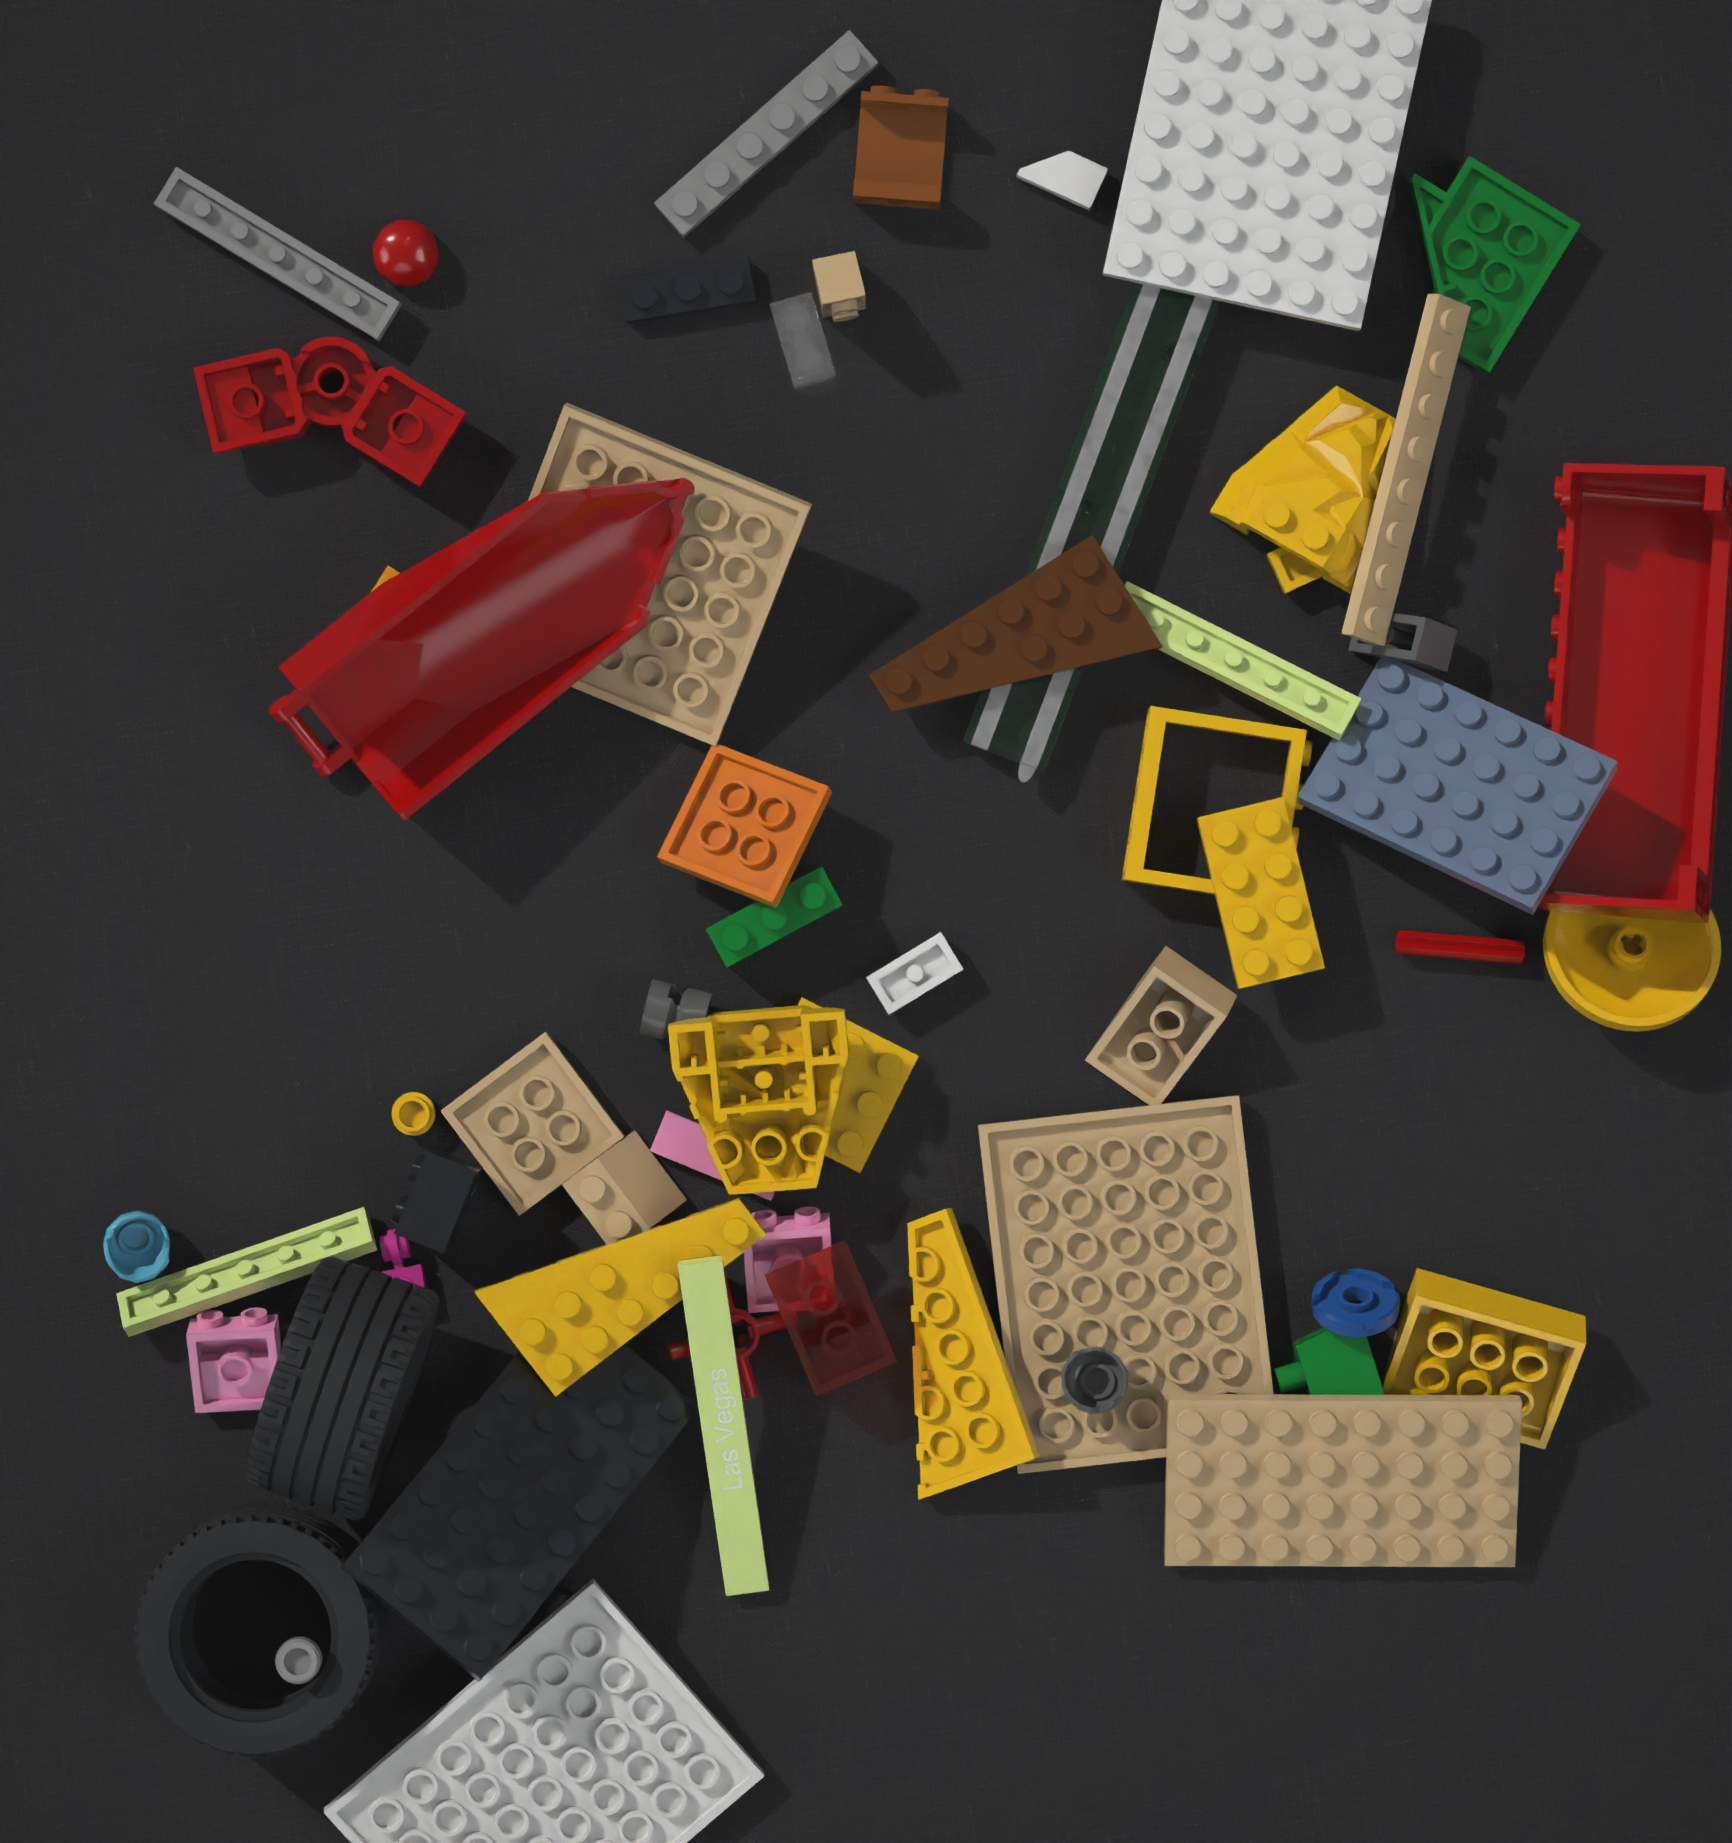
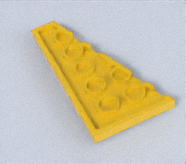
(598, 1300)

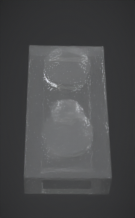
(802, 340)

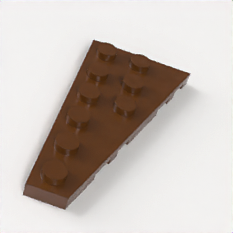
(1041, 626)

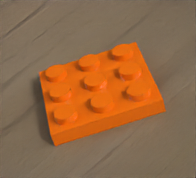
(744, 825)

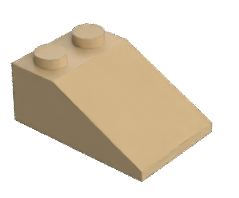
(1161, 1027)

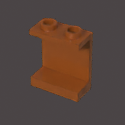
(900, 148)

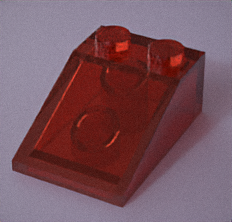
(831, 1318)

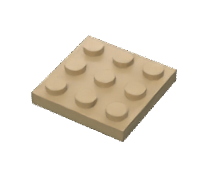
(532, 1123)

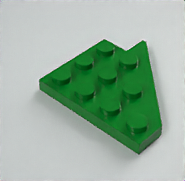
(1490, 251)

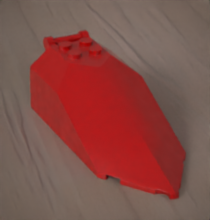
(482, 636)

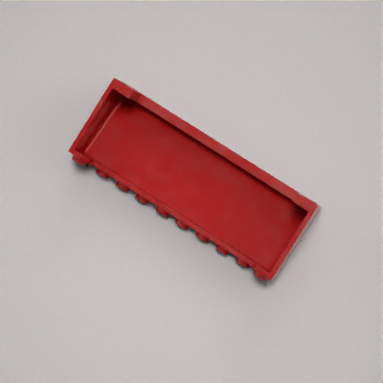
(1643, 681)

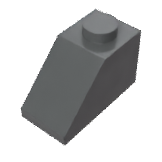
(1414, 642)

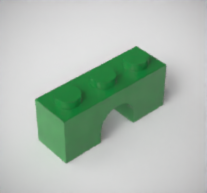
(762, 924)

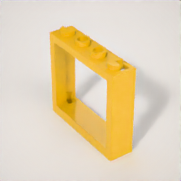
(1157, 717)

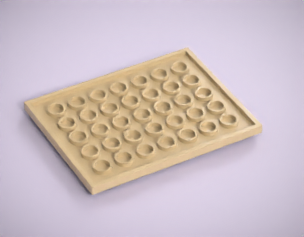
(1130, 1242)

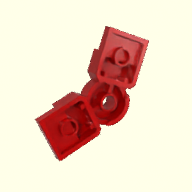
(277, 397)

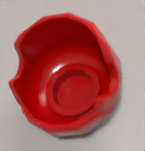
(405, 253)

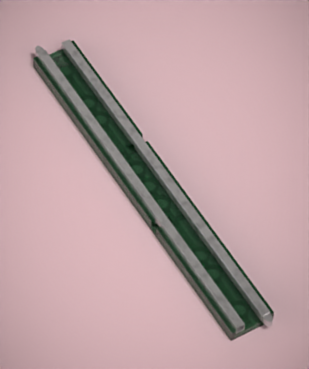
(1103, 493)

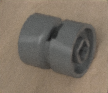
(669, 1005)

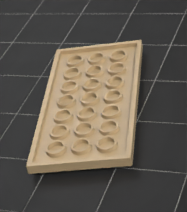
(1342, 1480)

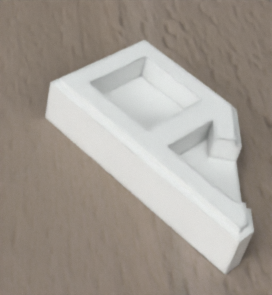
(1066, 177)

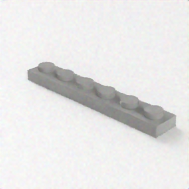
(766, 134)
(277, 254)

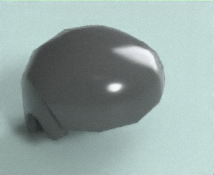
(1094, 1380)

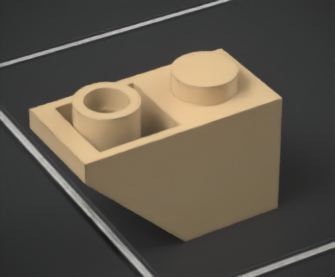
(839, 286)

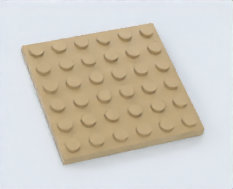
(716, 584)

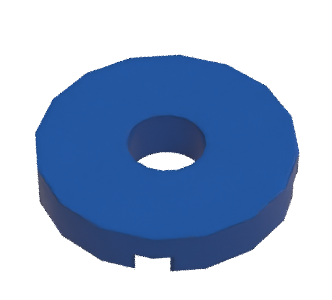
(1368, 1318)

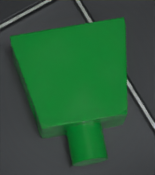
(1331, 1366)

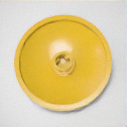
(1631, 969)

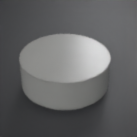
(298, 1660)

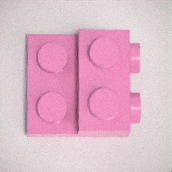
(785, 1242)
(232, 1359)

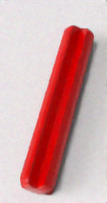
(1460, 947)

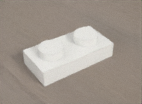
(914, 973)

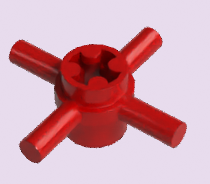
(746, 1342)

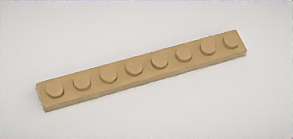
(1406, 469)

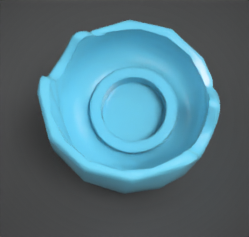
(137, 1246)

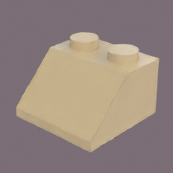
(624, 1190)

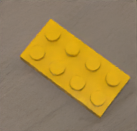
(1260, 893)

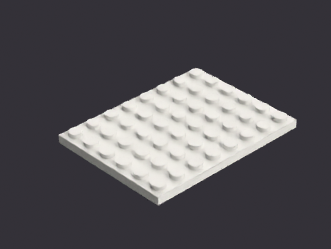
(1268, 152)
(557, 1744)

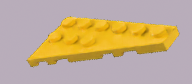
(962, 1383)

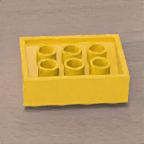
(1485, 1343)

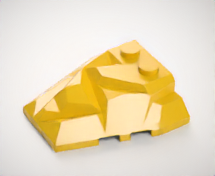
(1315, 485)
(763, 1090)

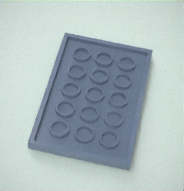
(1459, 784)

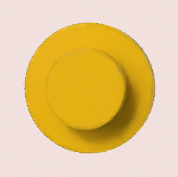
(413, 1113)

